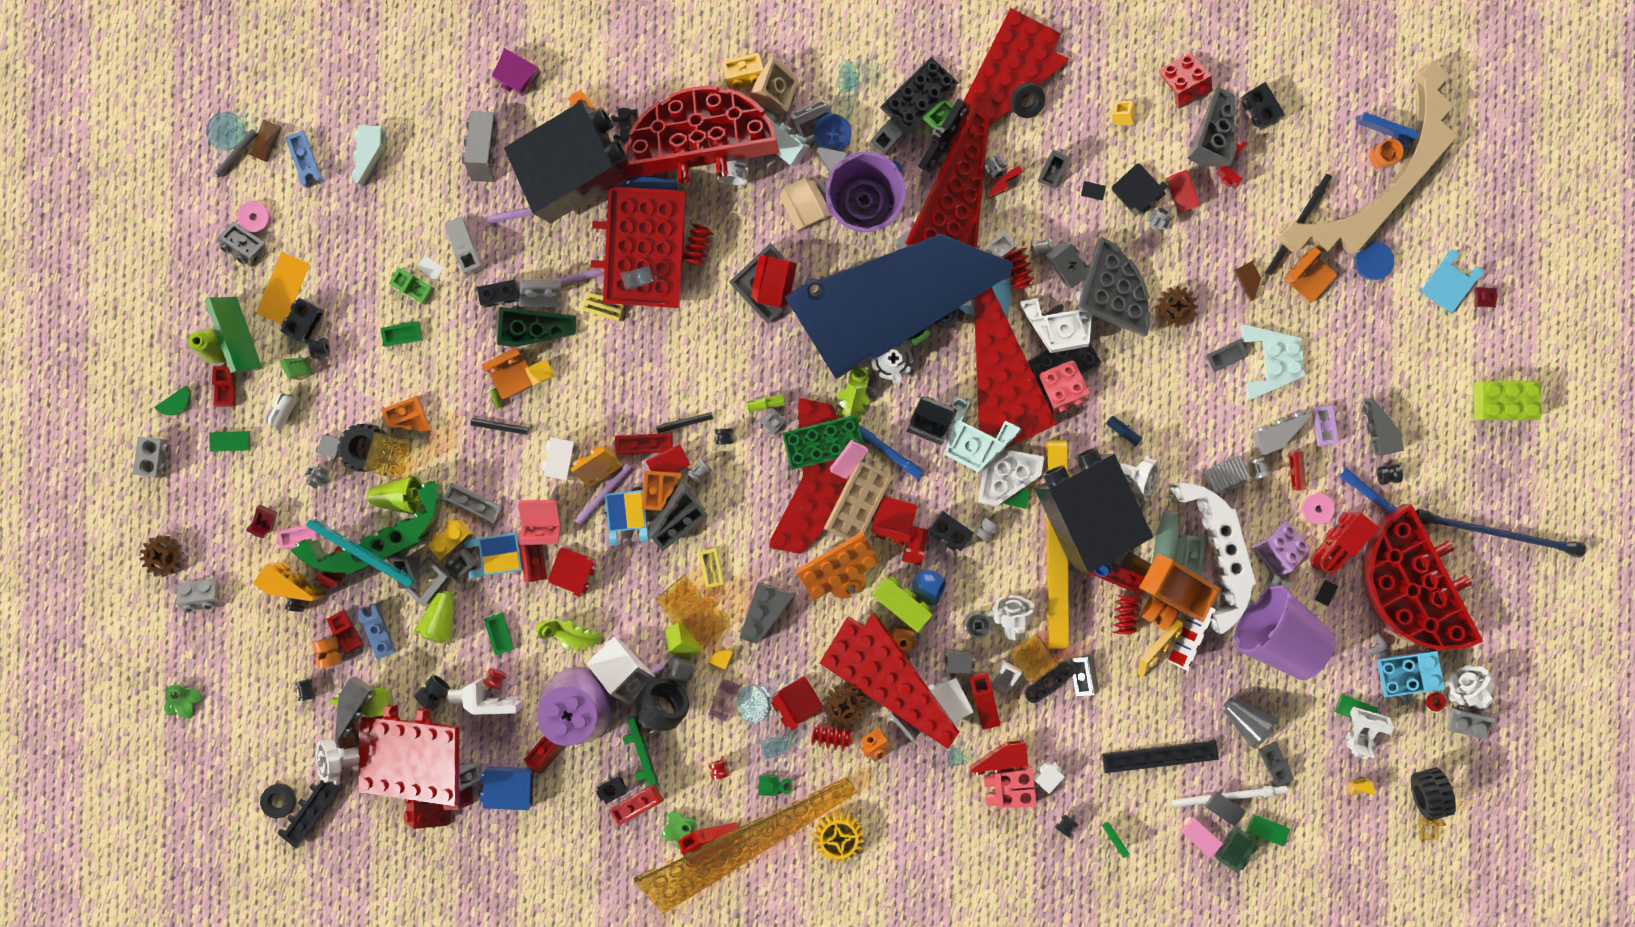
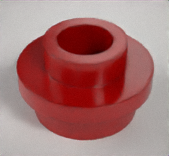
(1441, 701)

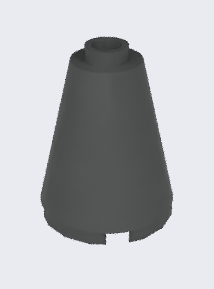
(1250, 721)

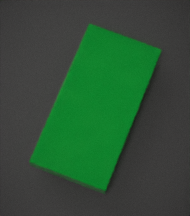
(233, 334)
(821, 441)

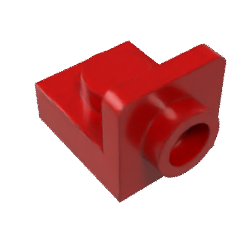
(465, 799)

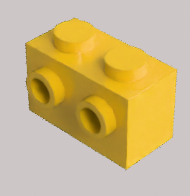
(450, 539)

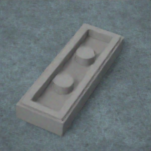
(473, 503)

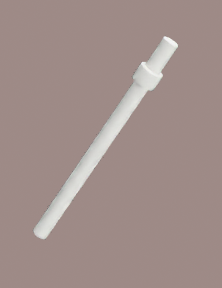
(1266, 791)

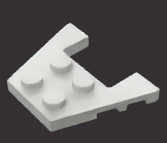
(1059, 330)

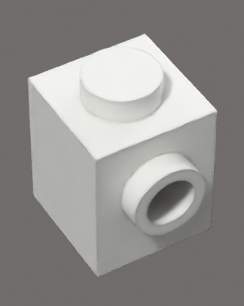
(1048, 775)

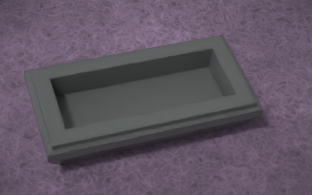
(1227, 355)

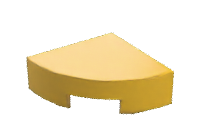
(721, 658)

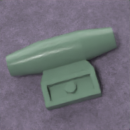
(1184, 550)

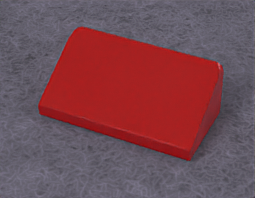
(1183, 191)
(669, 461)
(1297, 470)
(532, 562)
(543, 755)

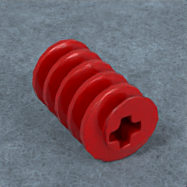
(697, 245)
(1019, 269)
(1126, 615)
(831, 736)

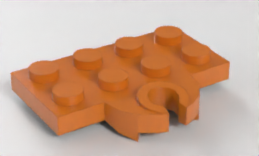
(839, 568)

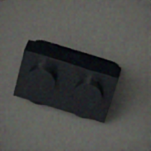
(1138, 190)
(931, 420)

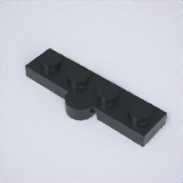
(943, 135)

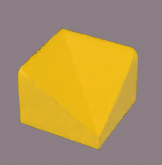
(1124, 113)
(540, 372)
(1361, 786)

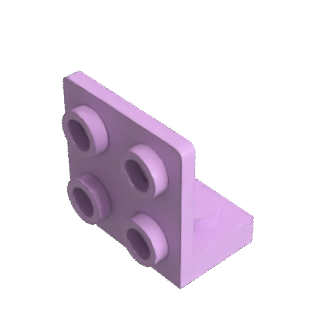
(1282, 549)

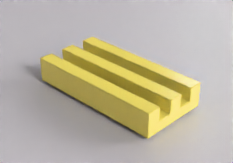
(587, 302)
(715, 583)

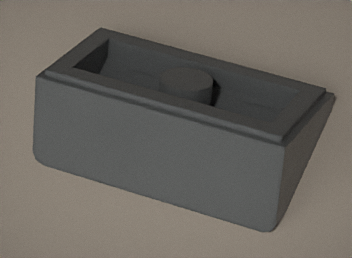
(1084, 675)

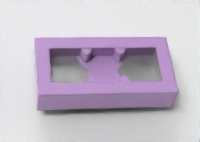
(1325, 425)

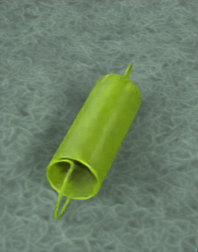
(496, 398)

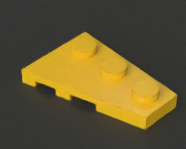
(1160, 647)

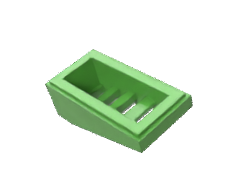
(296, 368)

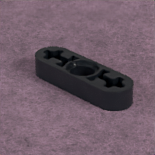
(1040, 695)

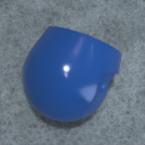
(929, 586)

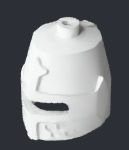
(736, 173)

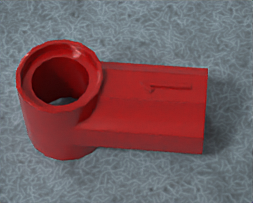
(915, 550)

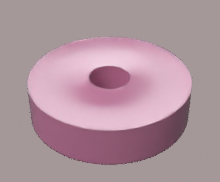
(245, 217)
(1310, 504)

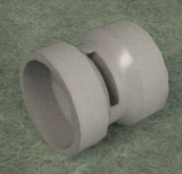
(986, 530)
(1274, 580)

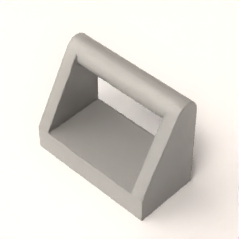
(808, 113)
(435, 587)

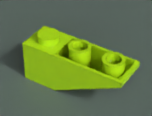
(381, 698)

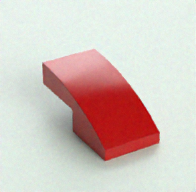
(1001, 186)
(224, 387)
(345, 632)

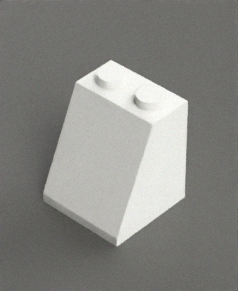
(620, 671)

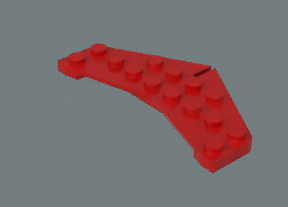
(815, 494)

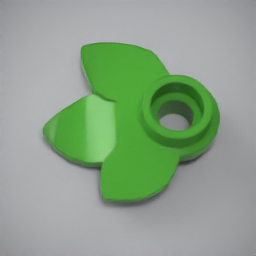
(183, 703)
(675, 829)

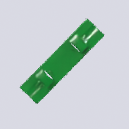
(637, 737)

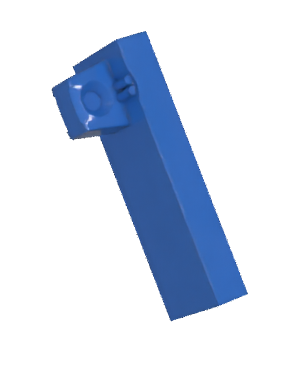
(1401, 133)

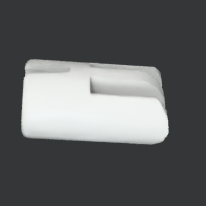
(280, 411)

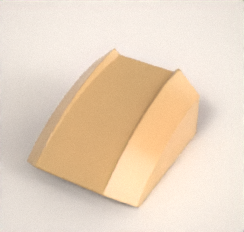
(775, 87)
(804, 204)

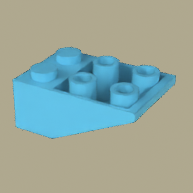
(1410, 673)

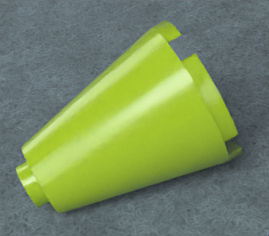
(207, 345)
(397, 495)
(438, 619)

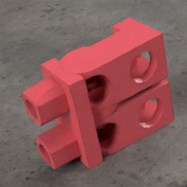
(1012, 788)

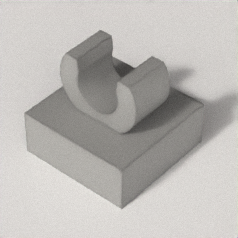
(773, 421)

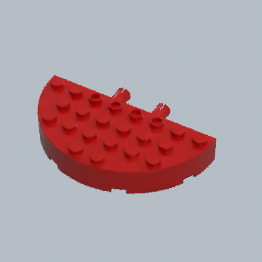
(698, 130)
(1412, 587)

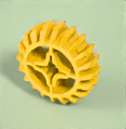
(835, 821)

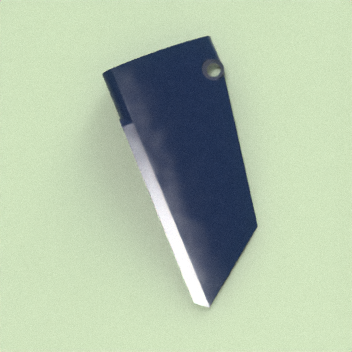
(891, 298)

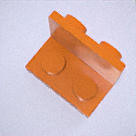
(1310, 275)
(508, 372)

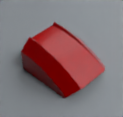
(773, 281)

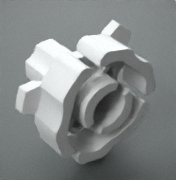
(900, 361)
(1142, 477)
(1013, 615)
(1473, 687)
(333, 760)

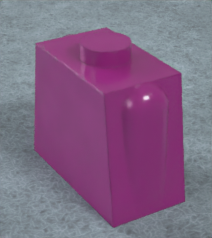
(514, 73)

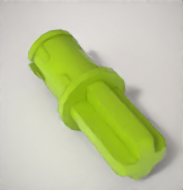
(765, 403)

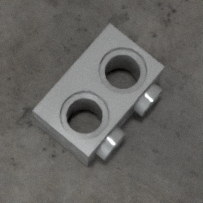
(145, 455)

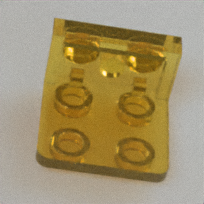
(387, 455)
(680, 599)
(706, 620)
(1034, 658)

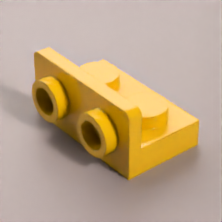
(742, 71)

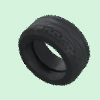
(651, 714)

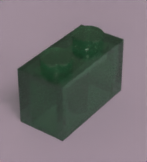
(1236, 849)

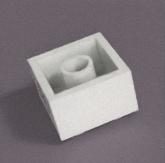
(560, 458)

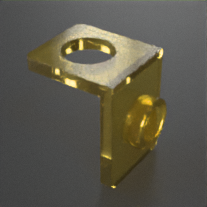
(1422, 822)

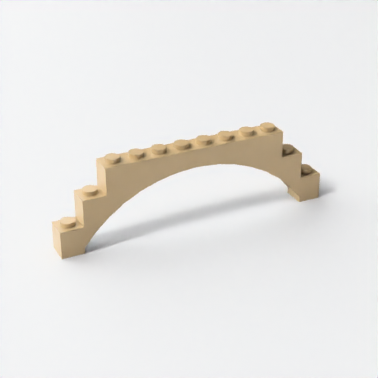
(1425, 151)

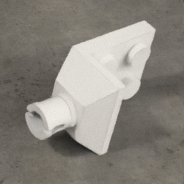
(474, 701)

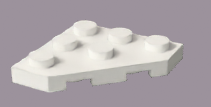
(1008, 475)

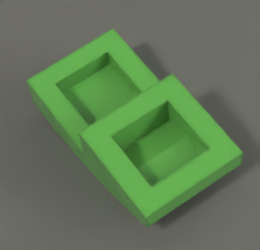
(411, 286)

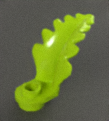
(854, 395)
(568, 634)

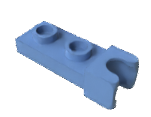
(303, 158)
(377, 631)

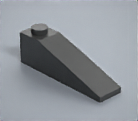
(1215, 136)

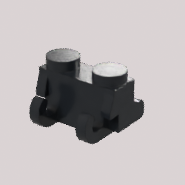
(625, 122)

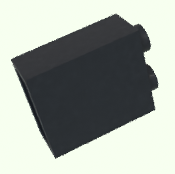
(567, 161)
(1092, 510)

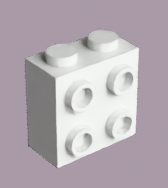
(951, 697)

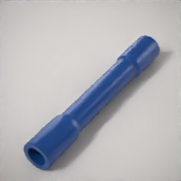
(906, 464)
(1353, 480)

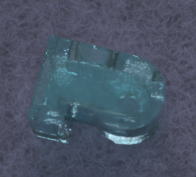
(848, 74)
(637, 278)
(775, 746)

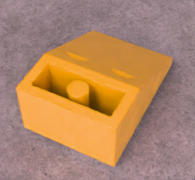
(597, 466)
(280, 581)

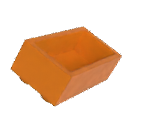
(1180, 587)

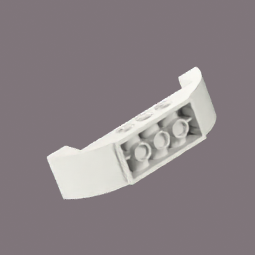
(1236, 582)

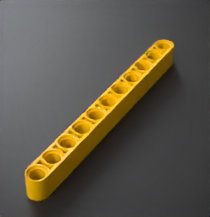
(1056, 565)

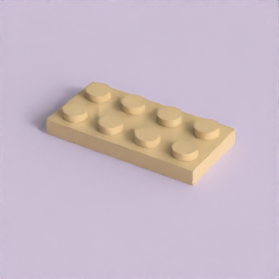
(858, 501)

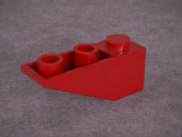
(984, 699)
(1005, 756)
(697, 838)

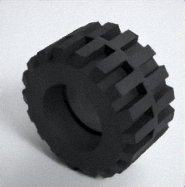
(349, 443)
(1433, 794)

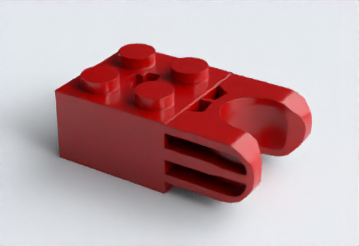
(1343, 541)

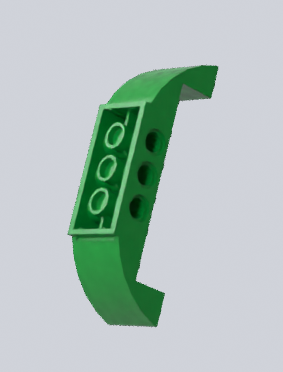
(411, 531)

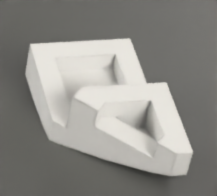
(1001, 245)

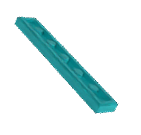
(360, 552)

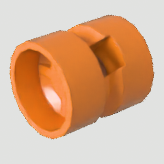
(1386, 153)
(1161, 614)
(327, 652)

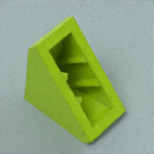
(681, 642)

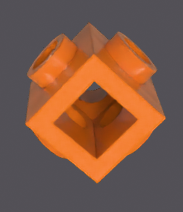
(904, 637)
(876, 745)

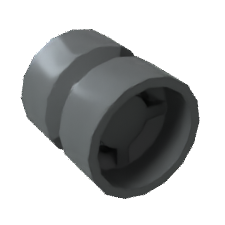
(977, 624)

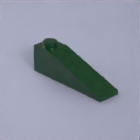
(527, 327)

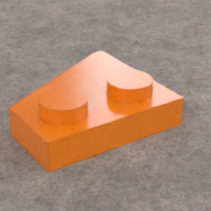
(406, 415)
(657, 488)

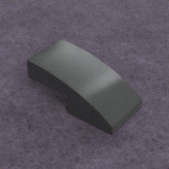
(1275, 764)
(1224, 808)

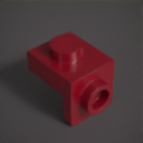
(262, 522)

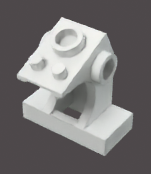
(1365, 744)

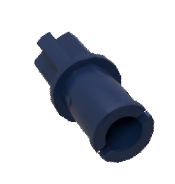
(1124, 430)

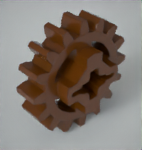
(1177, 299)
(154, 551)
(837, 702)

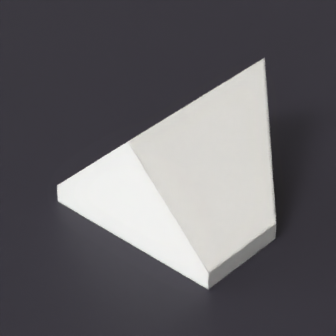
(1007, 676)

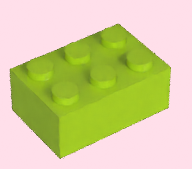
(1507, 400)
(902, 602)

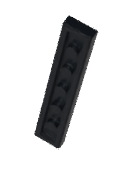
(1160, 756)

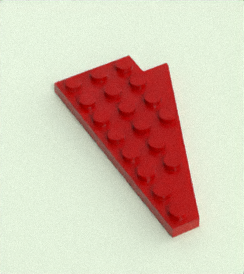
(1017, 56)
(957, 192)
(1004, 377)
(879, 668)

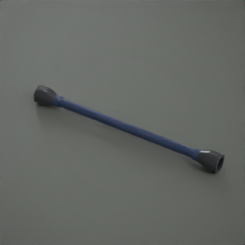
(1572, 548)

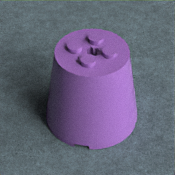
(867, 177)
(1284, 634)
(582, 694)

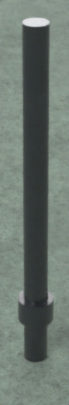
(1318, 192)

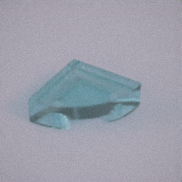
(955, 757)

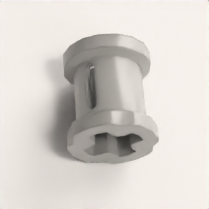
(1041, 247)
(1260, 467)
(699, 471)

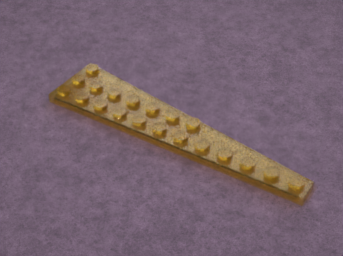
(699, 869)

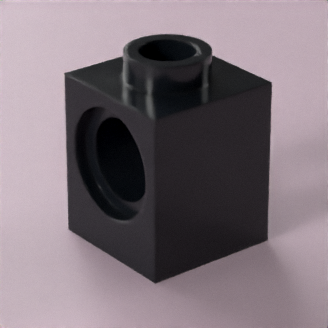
(618, 784)

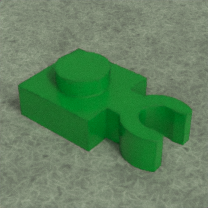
(770, 785)

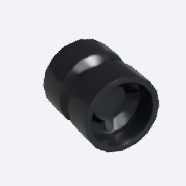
(430, 695)

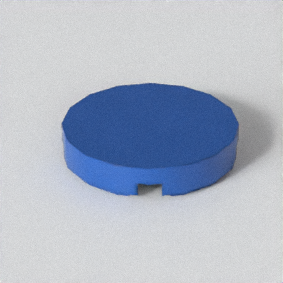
(832, 132)
(1374, 261)

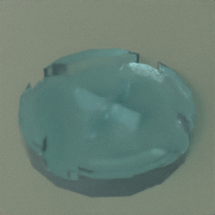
(225, 130)
(754, 703)

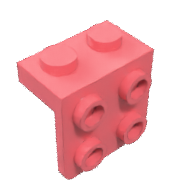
(1064, 387)
(539, 522)

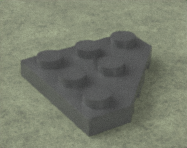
(744, 282)

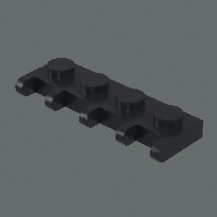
(310, 813)

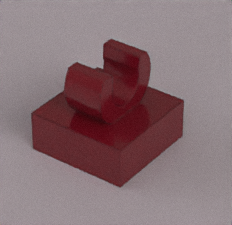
(1485, 297)

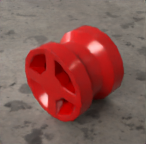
(495, 679)
(719, 769)

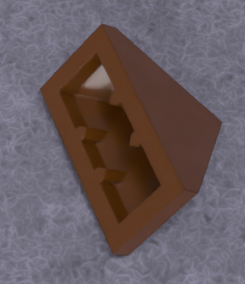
(265, 140)

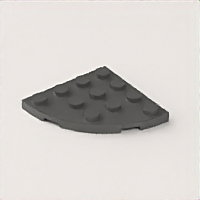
(1116, 290)

